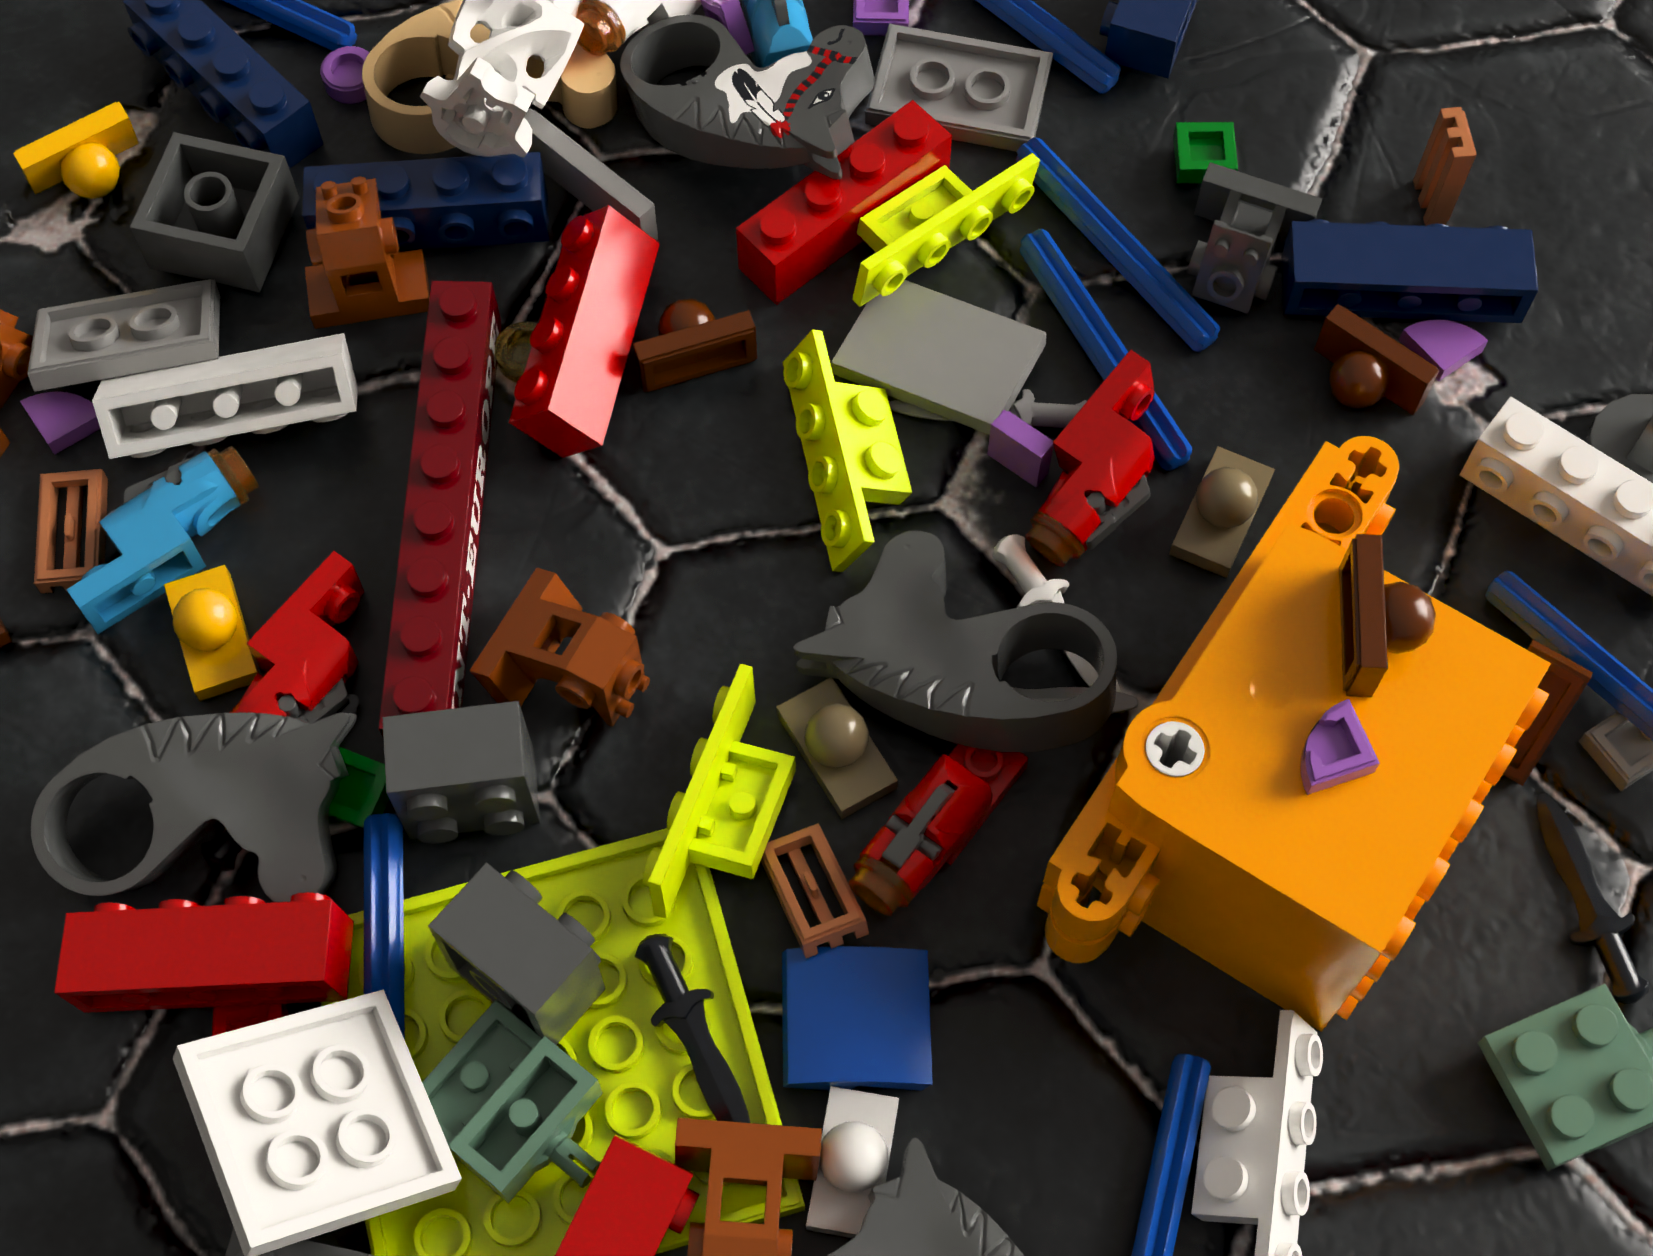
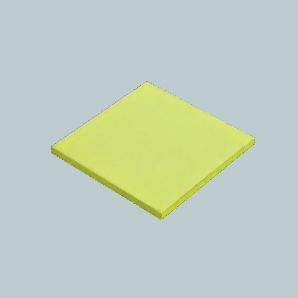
(638, 1066)

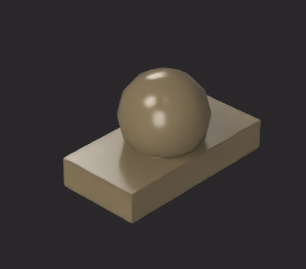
(1221, 512)
(837, 747)

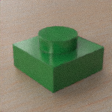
(1202, 143)
(361, 792)

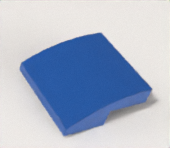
(856, 1018)

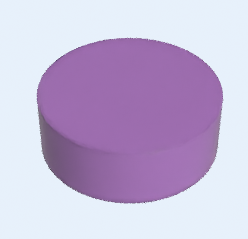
(343, 74)

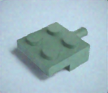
(1575, 1075)
(512, 1103)

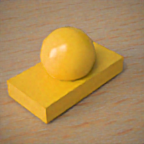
(80, 154)
(211, 632)

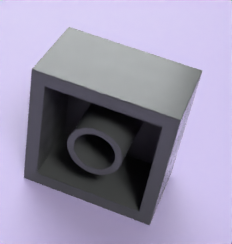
(215, 211)
(461, 771)
(520, 952)

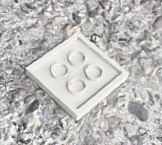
(315, 1121)

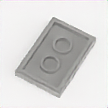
(968, 85)
(125, 335)
(940, 354)

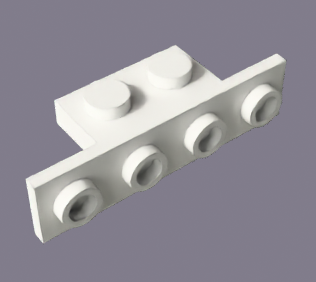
(1258, 1142)

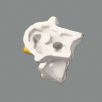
(491, 89)

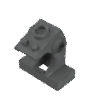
(1236, 258)

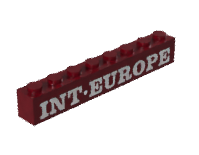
(443, 502)

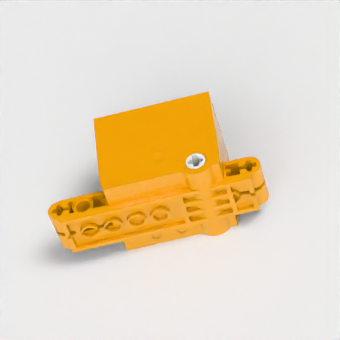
(1207, 800)

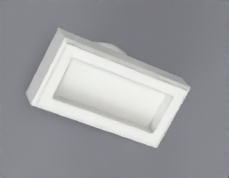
(852, 1159)

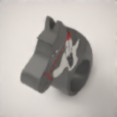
(743, 112)

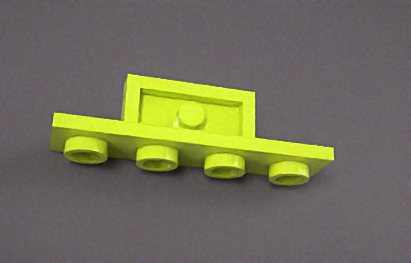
(932, 218)
(847, 449)
(728, 803)

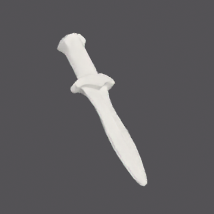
(1037, 589)

